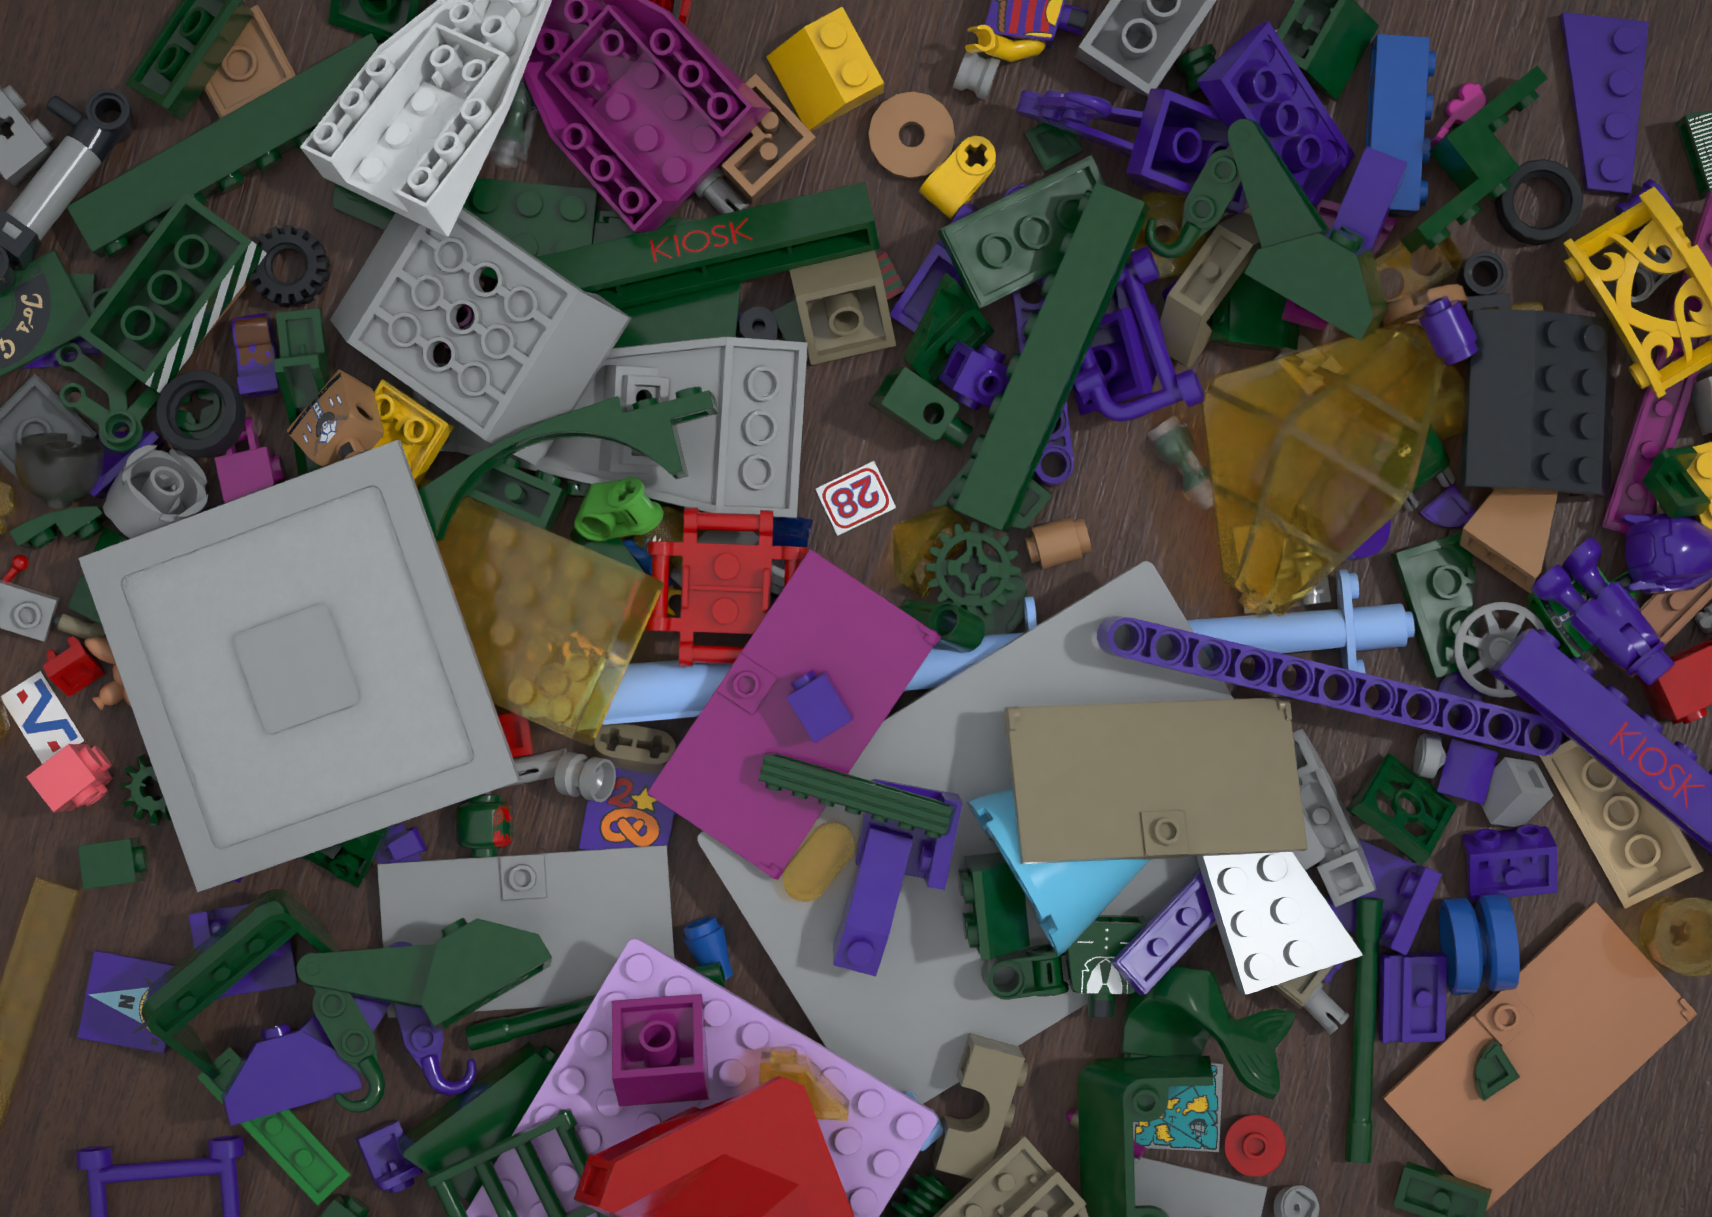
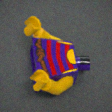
(1025, 27)

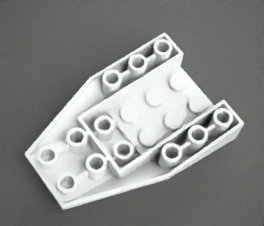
(429, 108)

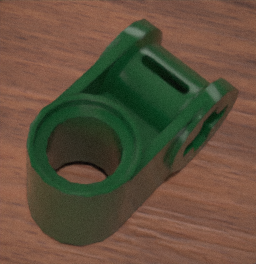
(1030, 973)

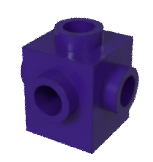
(975, 374)

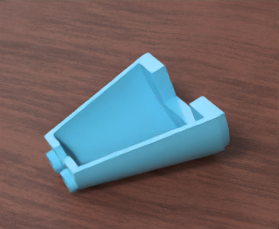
(1062, 893)

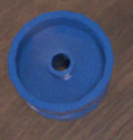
(1479, 943)

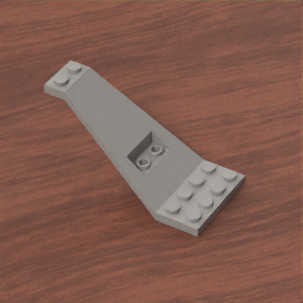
(734, 459)

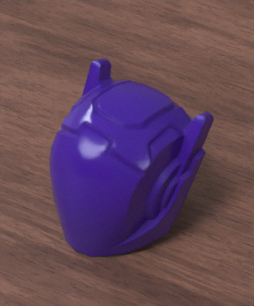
(1667, 553)

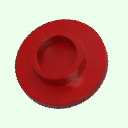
(1254, 1145)

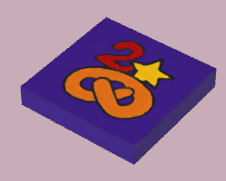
(627, 816)

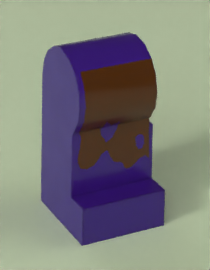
(255, 354)

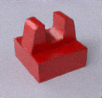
(72, 668)

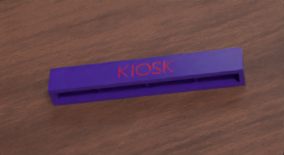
(1610, 731)

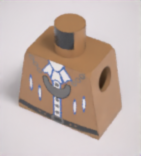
(338, 421)

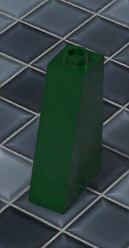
(479, 1116)

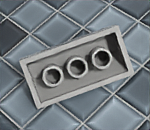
(1141, 40)

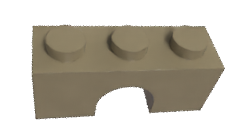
(973, 1142)

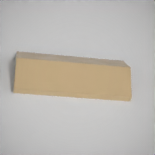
(1628, 836)

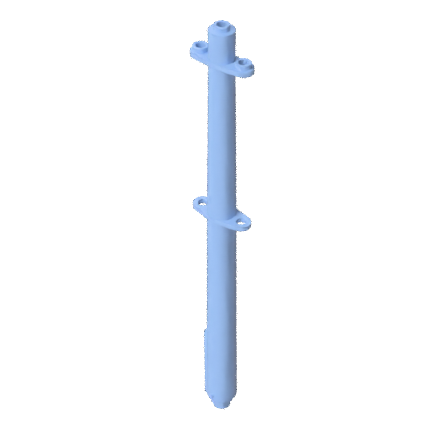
(672, 692)

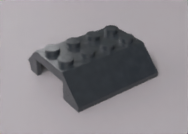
(1539, 403)

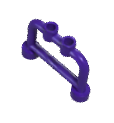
(1174, 386)
(221, 1160)

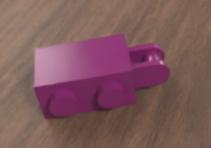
(248, 470)

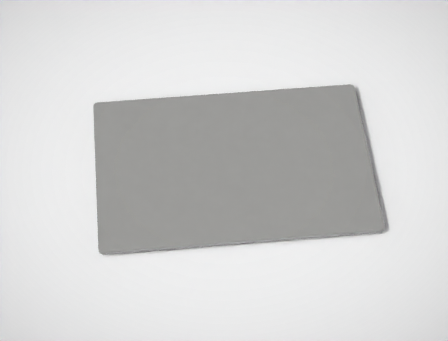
(929, 985)

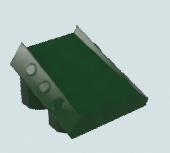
(1252, 318)

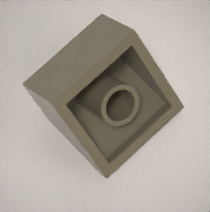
(843, 307)

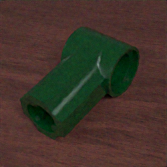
(955, 625)

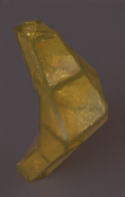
(1314, 457)

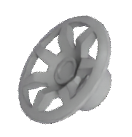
(1490, 644)

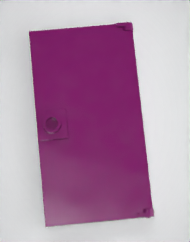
(818, 624)

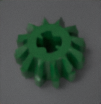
(153, 805)

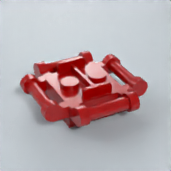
(722, 584)

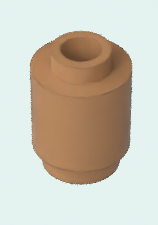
(1058, 542)

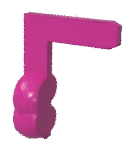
(1460, 110)

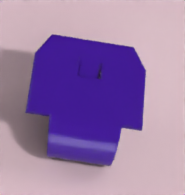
(402, 846)

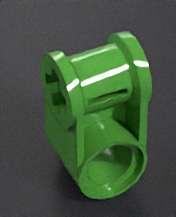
(617, 510)

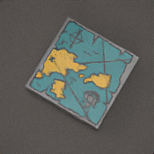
(1189, 1120)

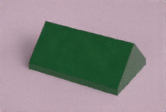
(188, 53)

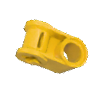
(955, 181)

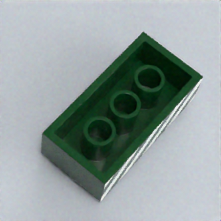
(172, 292)

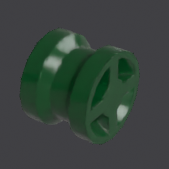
(1195, 65)

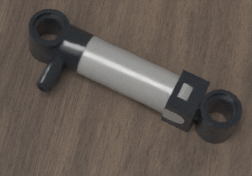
(60, 177)

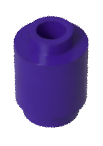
(1448, 330)

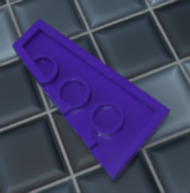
(1606, 85)

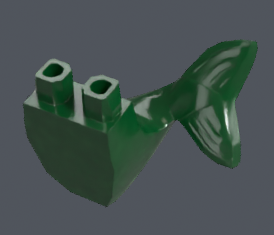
(1189, 1008)

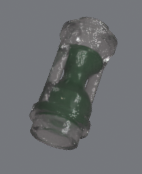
(512, 141)
(1176, 446)

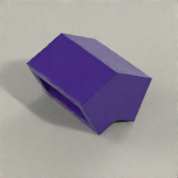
(1467, 771)

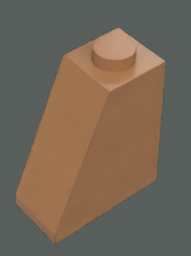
(1512, 533)

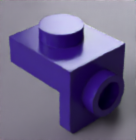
(384, 1158)

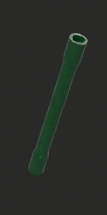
(504, 1028)
(1359, 1124)

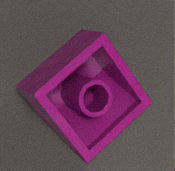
(659, 1050)

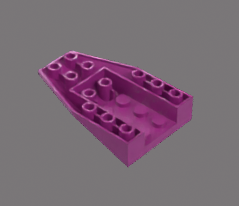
(637, 103)

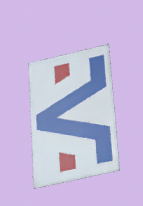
(41, 717)

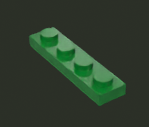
(285, 1139)

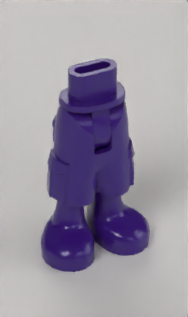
(1610, 619)

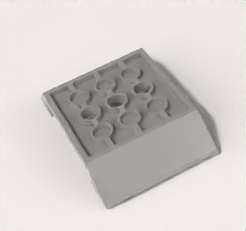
(521, 359)

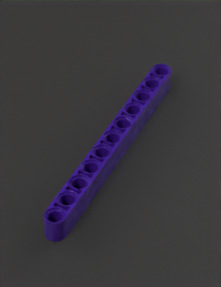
(1310, 686)

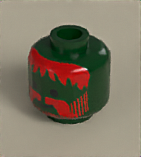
(484, 825)

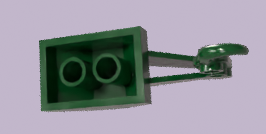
(1299, 254)
(443, 979)

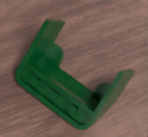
(221, 964)
(1109, 1101)

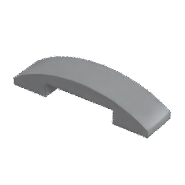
(1344, 863)

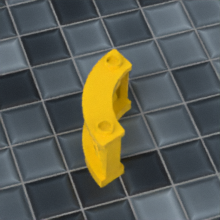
(1661, 231)

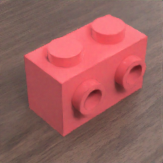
(72, 777)

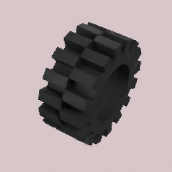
(315, 267)

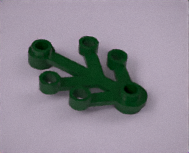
(114, 382)

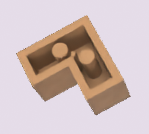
(773, 147)

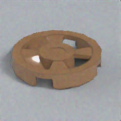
(1411, 309)

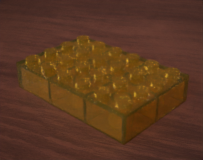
(545, 616)

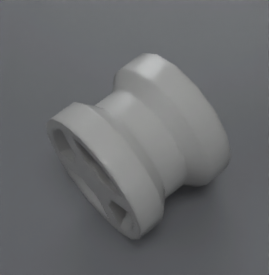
(976, 74)

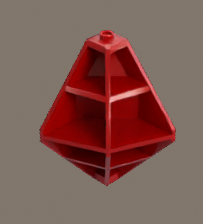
(725, 1160)

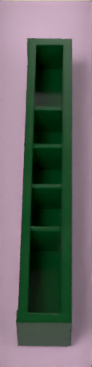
(857, 794)

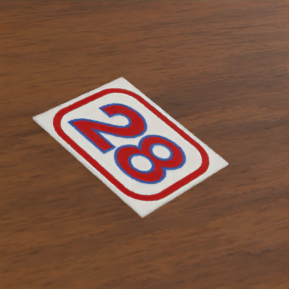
(855, 498)

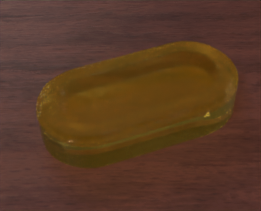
(819, 861)

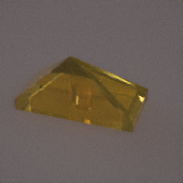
(912, 542)

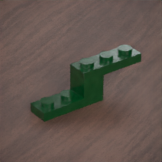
(1475, 161)

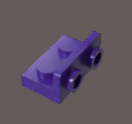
(1510, 862)

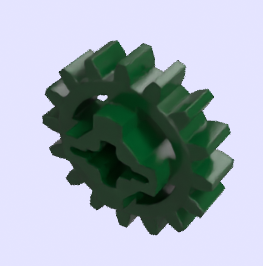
(992, 569)

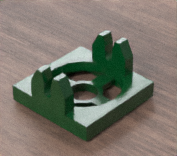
(1419, 793)

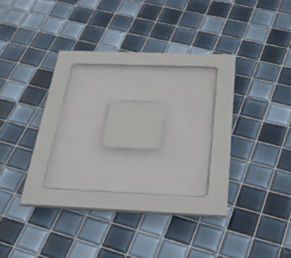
(299, 667)

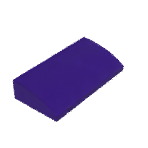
(1265, 84)

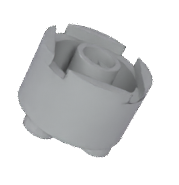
(155, 491)

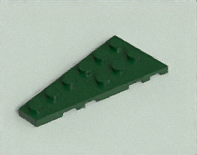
(530, 214)

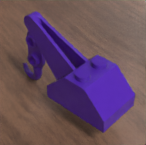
(1171, 140)
(303, 1067)

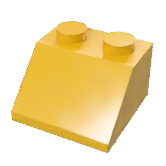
(825, 70)

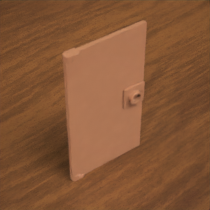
(1573, 1031)

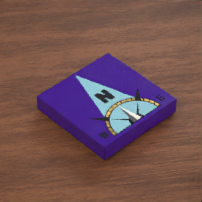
(116, 999)

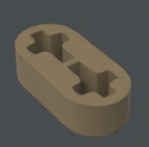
(634, 747)

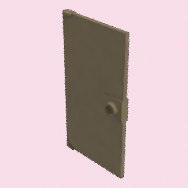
(1154, 780)

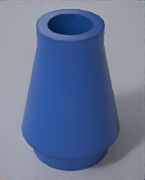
(708, 942)

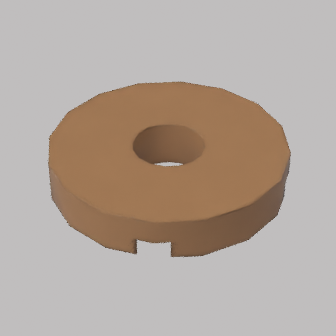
(905, 110)

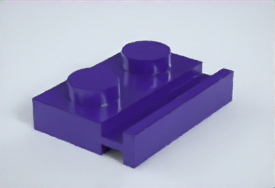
(1412, 997)

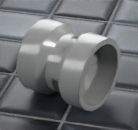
(585, 776)

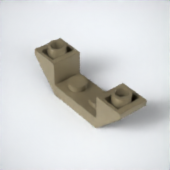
(1205, 286)

